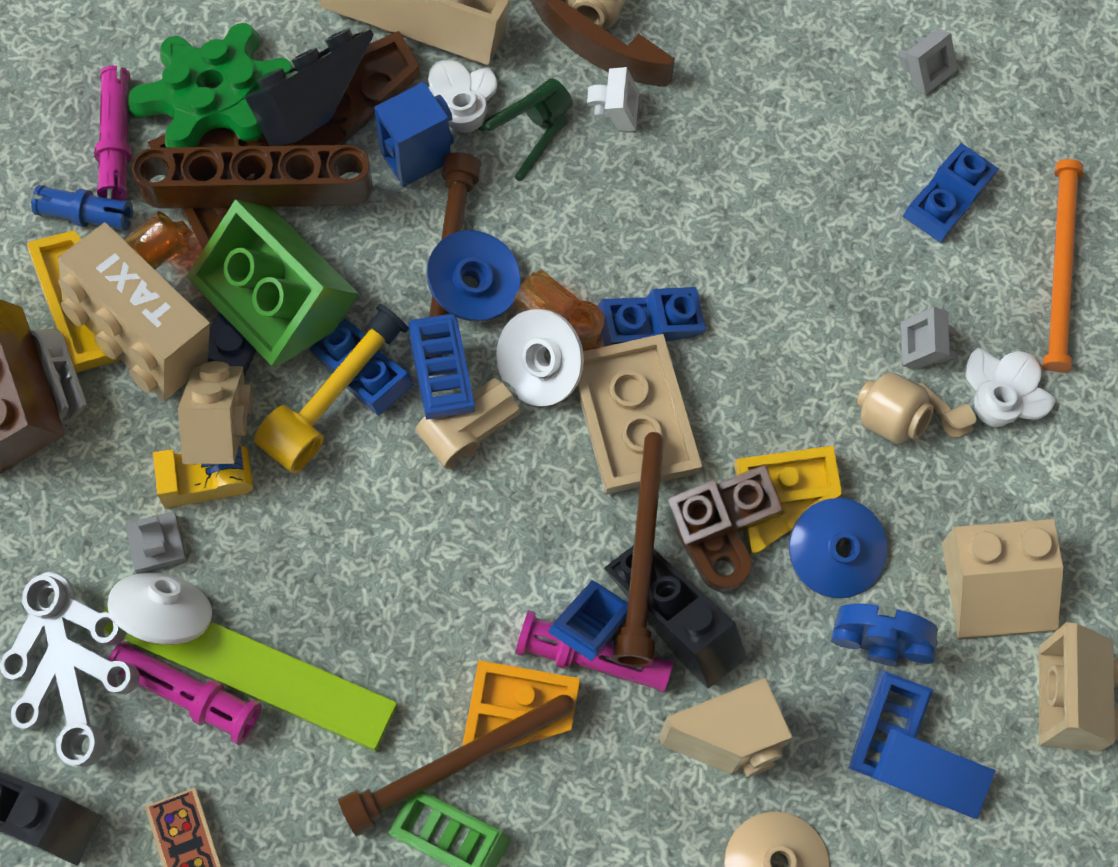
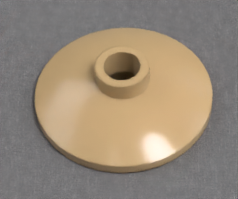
(775, 833)

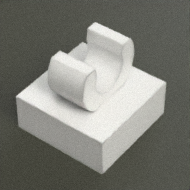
(617, 99)

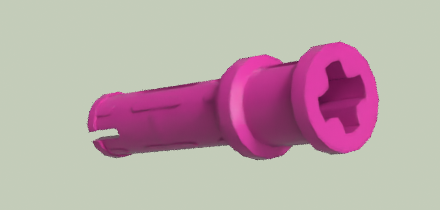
(653, 676)
(204, 701)

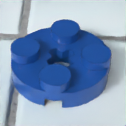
(885, 636)

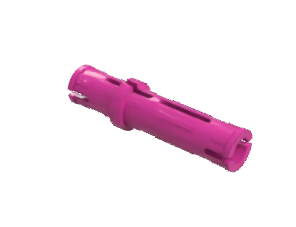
(113, 147)

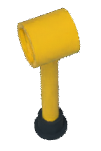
(291, 435)

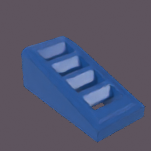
(433, 338)
(591, 620)
(885, 682)

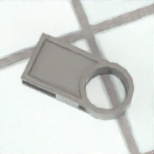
(60, 374)

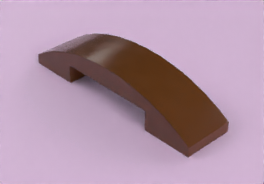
(642, 58)

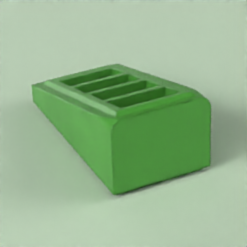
(489, 854)

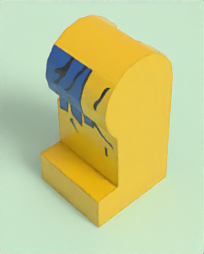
(195, 483)

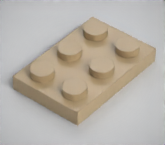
(623, 398)

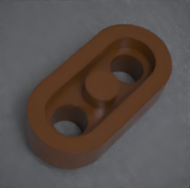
(725, 548)

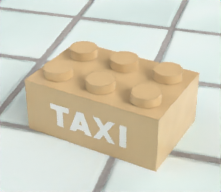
(132, 312)

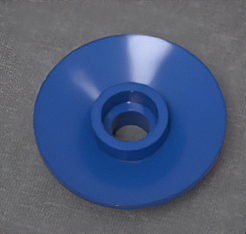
(485, 260)
(815, 554)

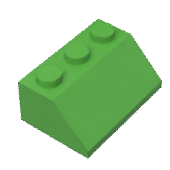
(270, 283)

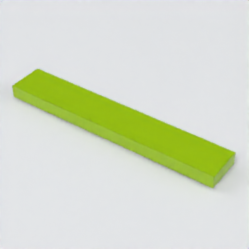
(279, 682)

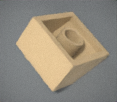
(1004, 578)
(1077, 690)
(731, 730)

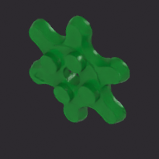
(197, 107)

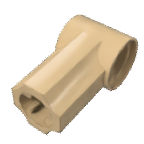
(461, 433)

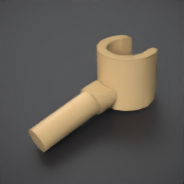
(954, 421)

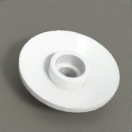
(523, 360)
(159, 608)

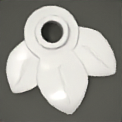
(463, 92)
(1012, 382)

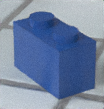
(414, 133)

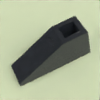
(308, 94)
(685, 619)
(45, 819)

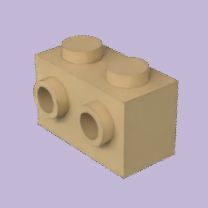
(214, 413)

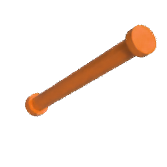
(1057, 358)

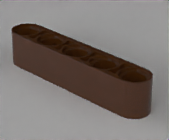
(236, 163)

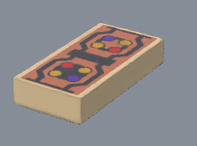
(183, 831)

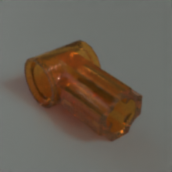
(160, 240)
(543, 292)

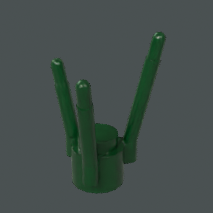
(542, 106)

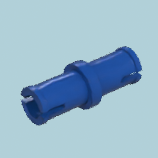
(82, 207)

